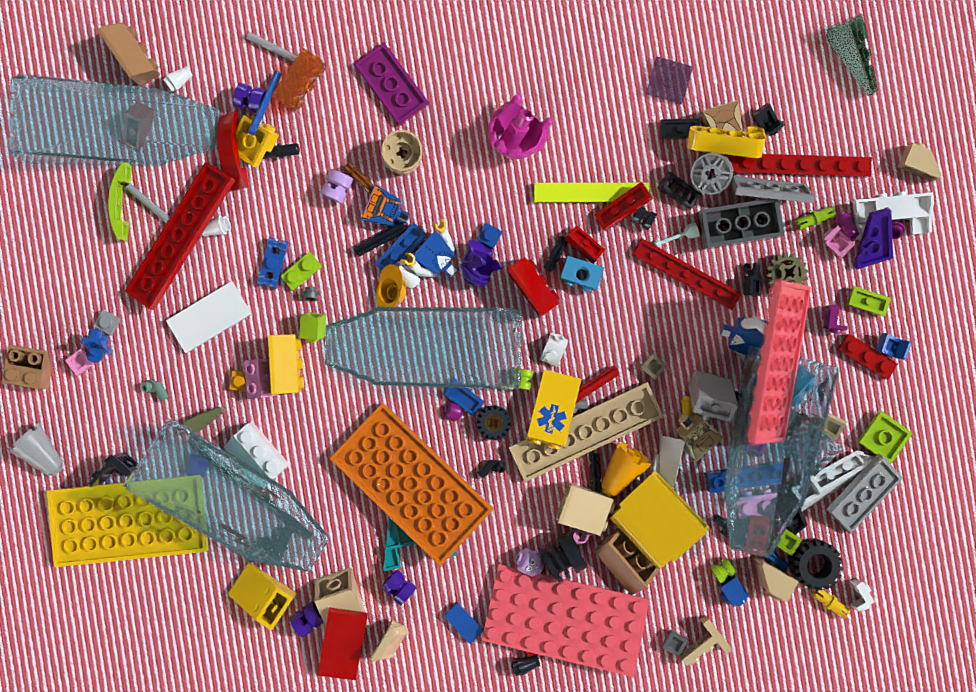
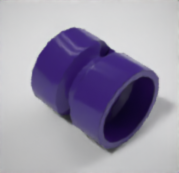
(246, 97)
(398, 587)
(304, 620)

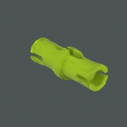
(815, 217)

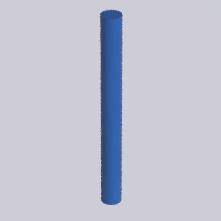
(264, 103)

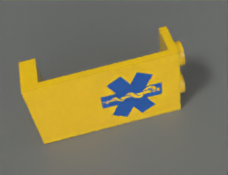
(553, 409)

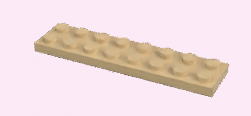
(590, 431)

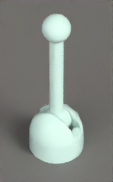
(690, 231)

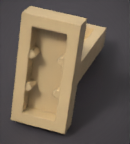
(705, 643)

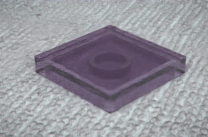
(669, 80)

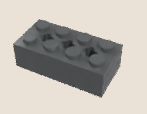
(746, 212)

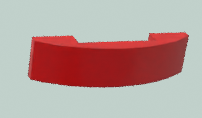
(229, 152)

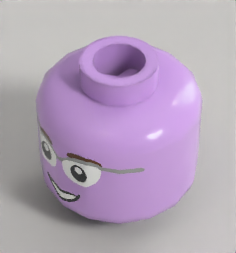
(529, 562)

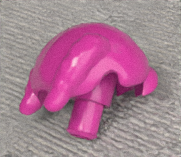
(517, 131)

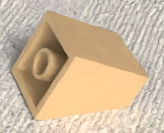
(584, 509)
(337, 591)

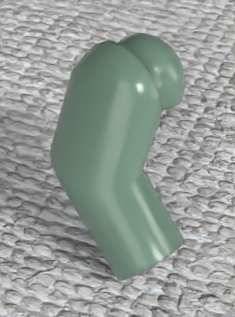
(155, 387)

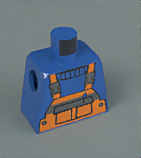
(384, 208)

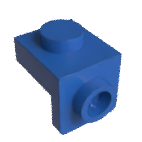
(893, 346)

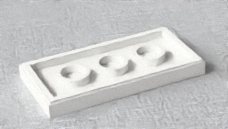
(209, 317)

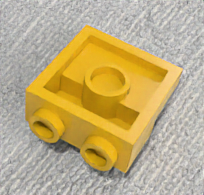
(251, 147)

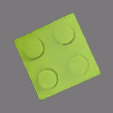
(885, 436)

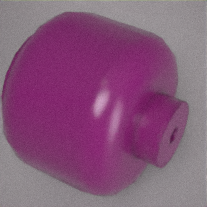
(452, 411)

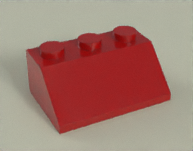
(533, 286)

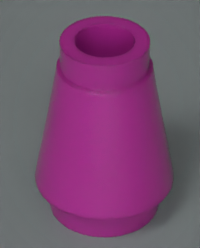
(846, 223)

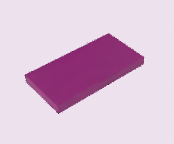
(391, 84)

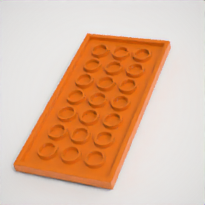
(411, 484)

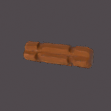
(358, 177)

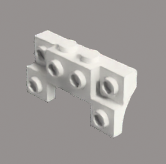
(912, 207)

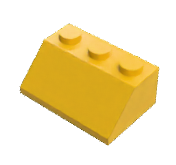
(285, 364)

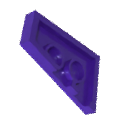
(876, 240)

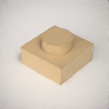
(834, 426)

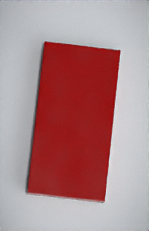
(342, 643)

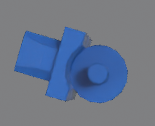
(97, 345)

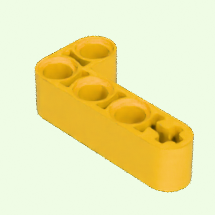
(727, 141)

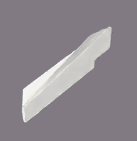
(668, 459)
(835, 477)

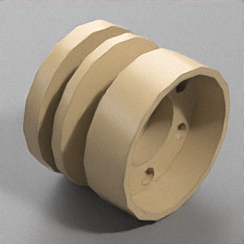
(409, 144)

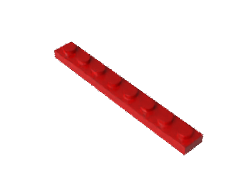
(803, 165)

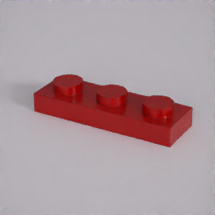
(623, 206)
(867, 356)

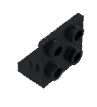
(120, 463)

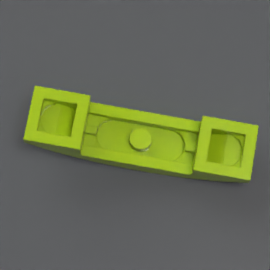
(122, 176)

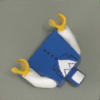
(433, 254)
(743, 334)

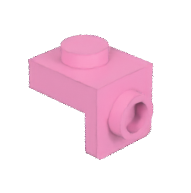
(838, 242)

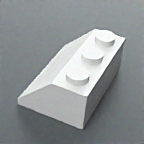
(257, 451)

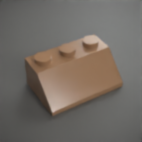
(130, 52)
(626, 562)

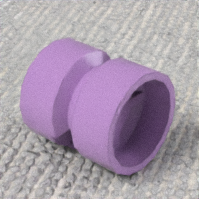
(337, 179)

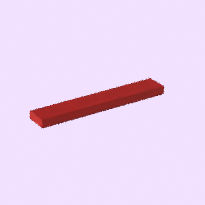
(686, 274)

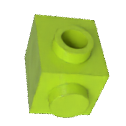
(312, 326)

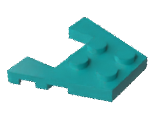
(396, 538)

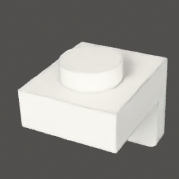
(554, 349)
(862, 590)

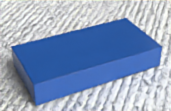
(465, 399)
(463, 622)

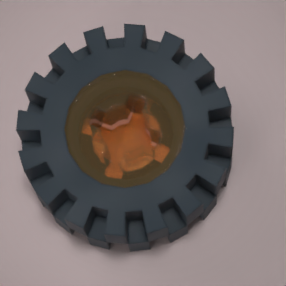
(495, 417)

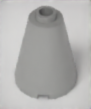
(37, 451)

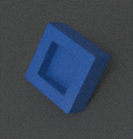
(489, 235)

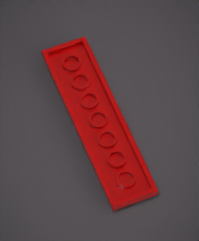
(179, 236)

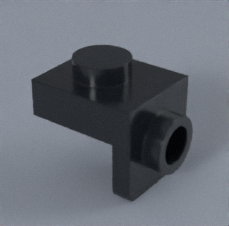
(767, 120)

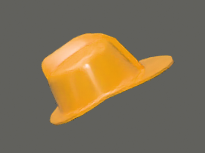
(390, 287)

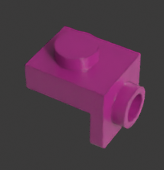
(830, 318)

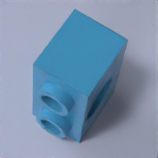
(592, 271)

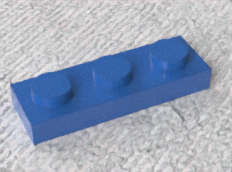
(404, 244)

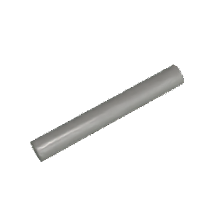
(272, 47)
(147, 202)

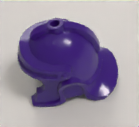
(479, 264)

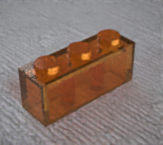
(299, 80)

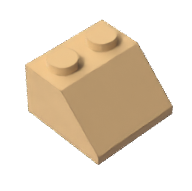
(776, 582)

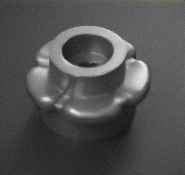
(310, 294)

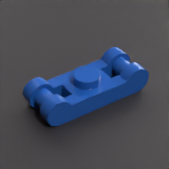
(273, 263)

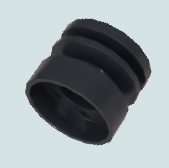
(563, 557)

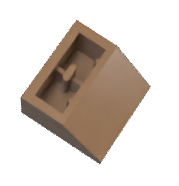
(27, 367)

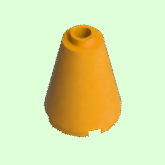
(623, 469)

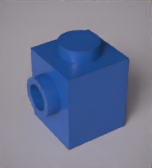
(733, 591)

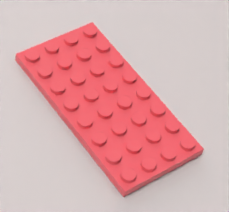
(778, 362)
(566, 620)

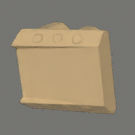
(390, 641)

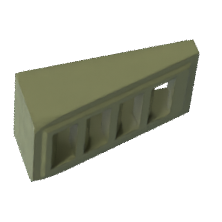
(200, 421)

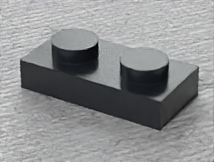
(676, 128)

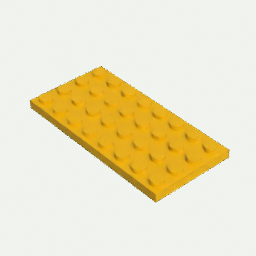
(114, 525)

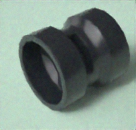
(640, 215)

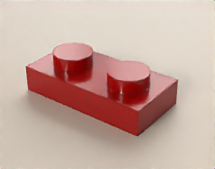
(584, 244)

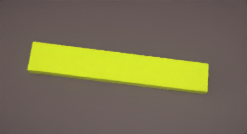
(580, 192)

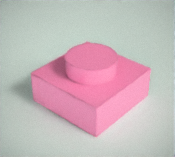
(78, 362)

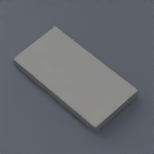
(772, 189)
(864, 493)

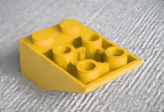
(261, 596)

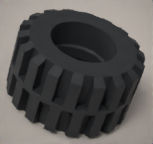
(829, 571)

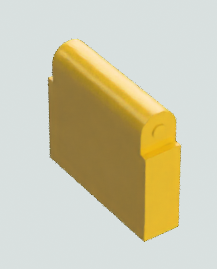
(659, 521)

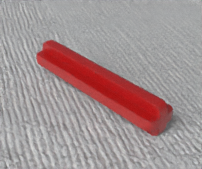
(597, 382)

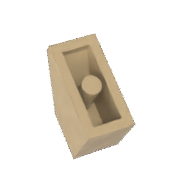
(920, 162)

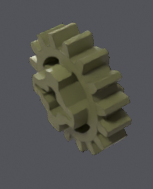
(780, 269)

